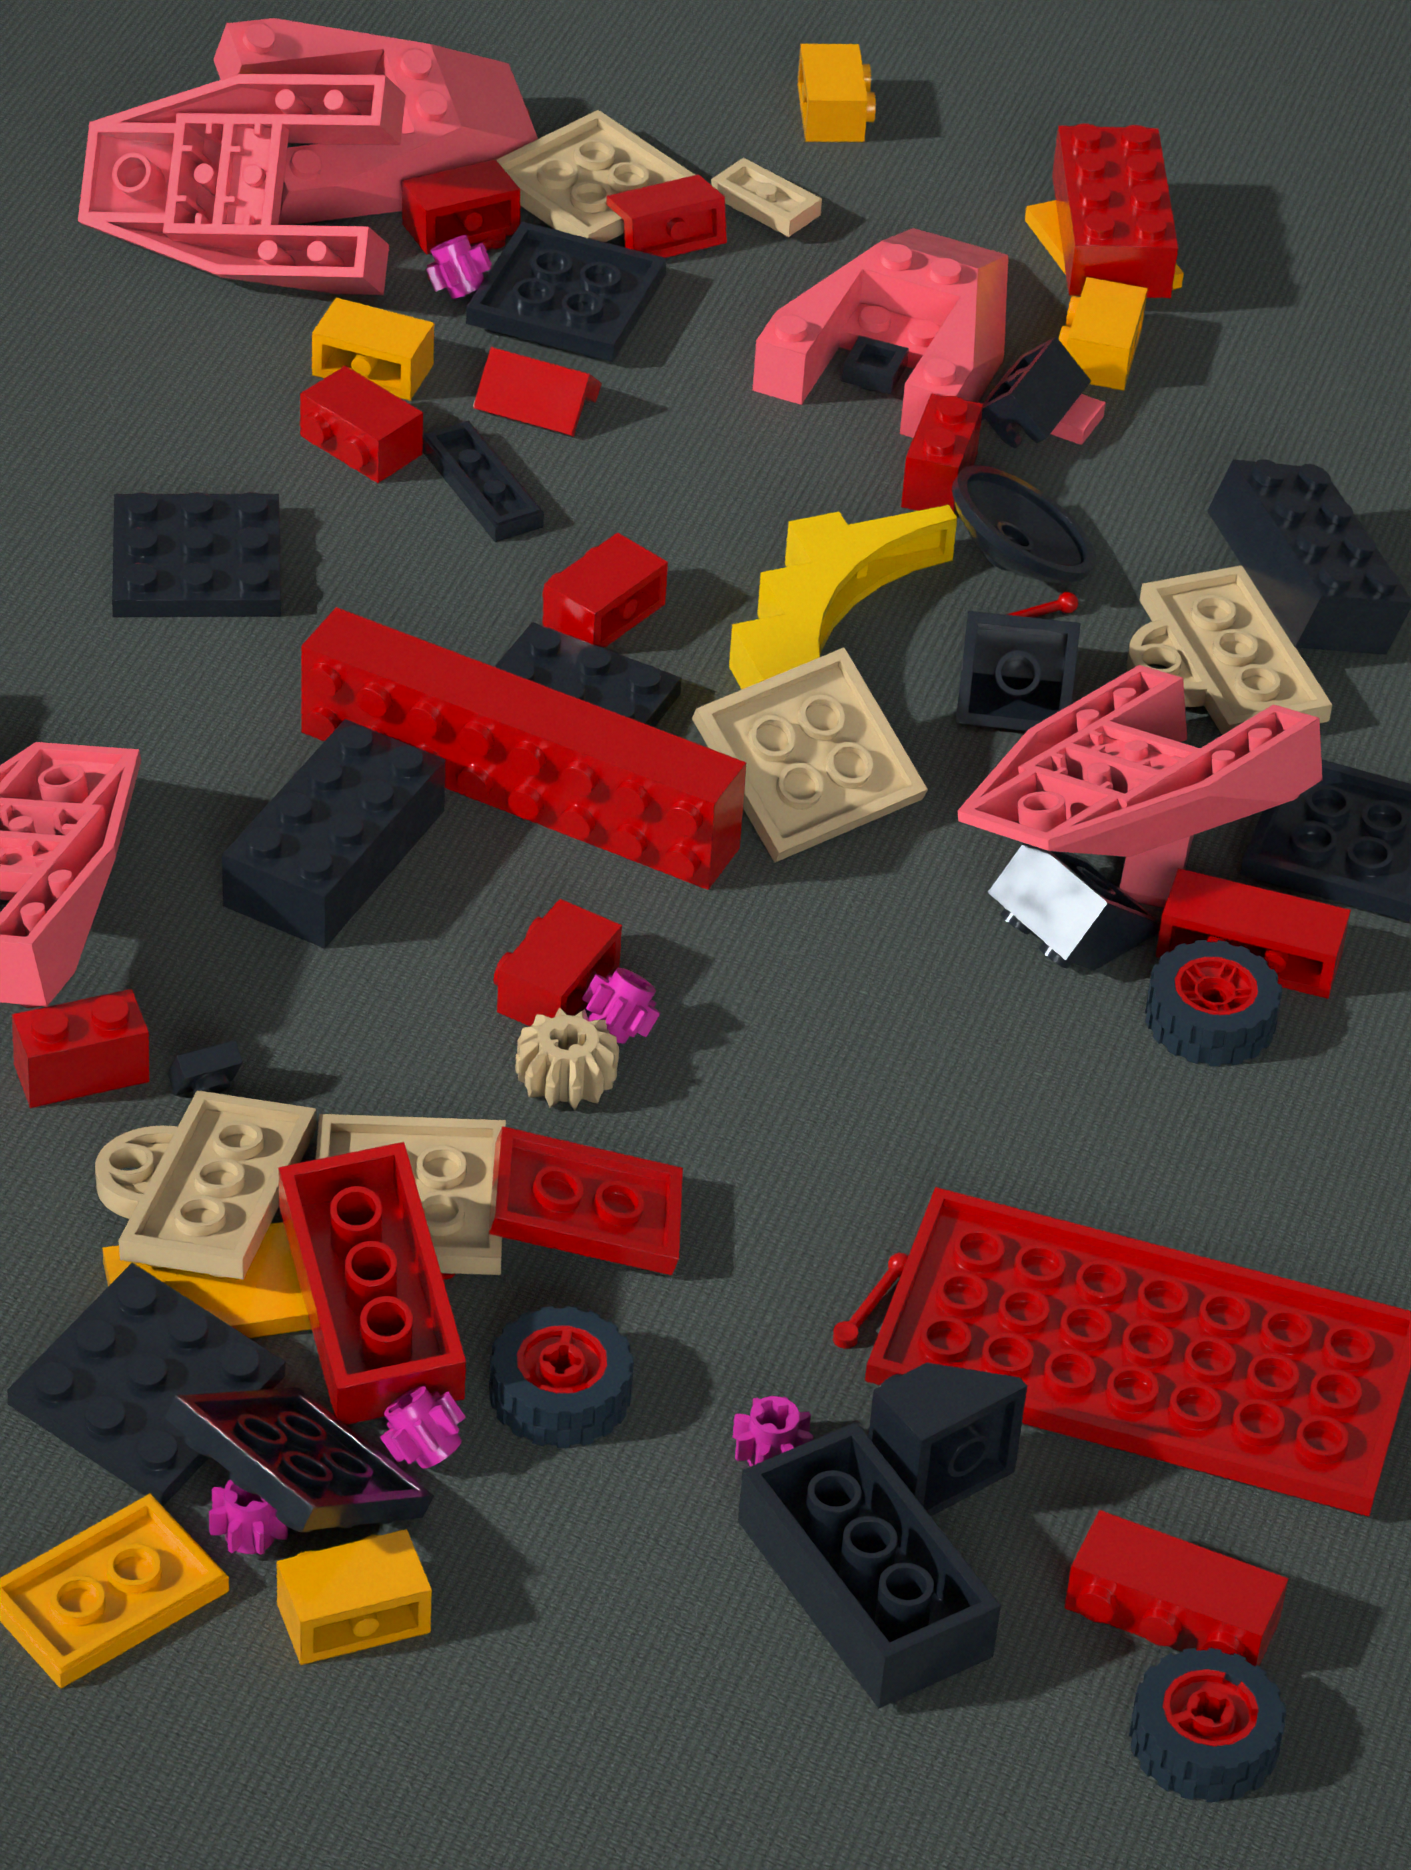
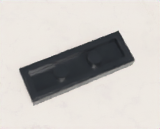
(482, 481)

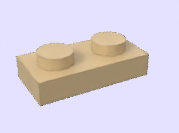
(767, 197)

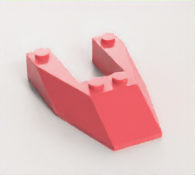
(455, 113)
(208, 170)
(905, 291)
(1122, 782)
(57, 848)

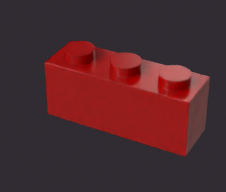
(1291, 933)
(1173, 1590)

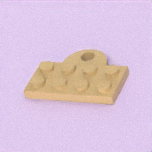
(1224, 647)
(203, 1186)

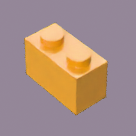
(834, 93)
(1105, 330)
(376, 343)
(353, 1596)

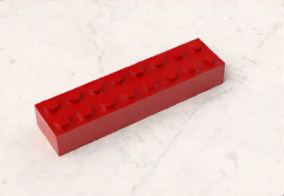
(530, 747)

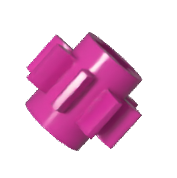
(458, 266)
(623, 1002)
(423, 1427)
(770, 1429)
(244, 1519)

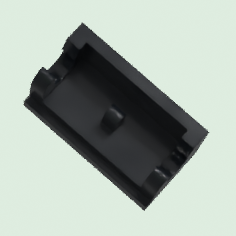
(1035, 393)

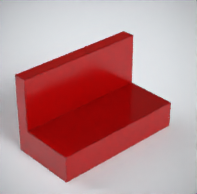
(672, 216)
(534, 391)

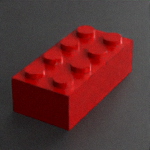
(1114, 208)
(370, 1280)

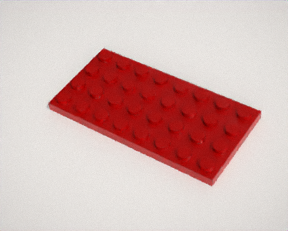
(1156, 1348)

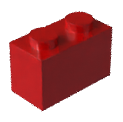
(458, 202)
(361, 424)
(940, 449)
(605, 592)
(556, 963)
(80, 1048)

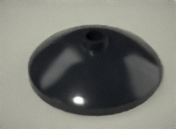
(1021, 527)

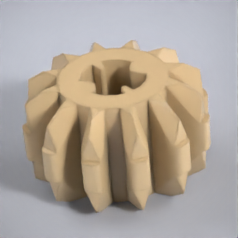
(567, 1058)

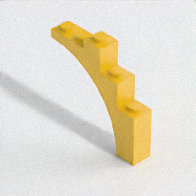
(825, 576)

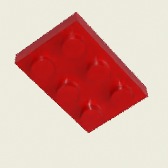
(586, 1201)

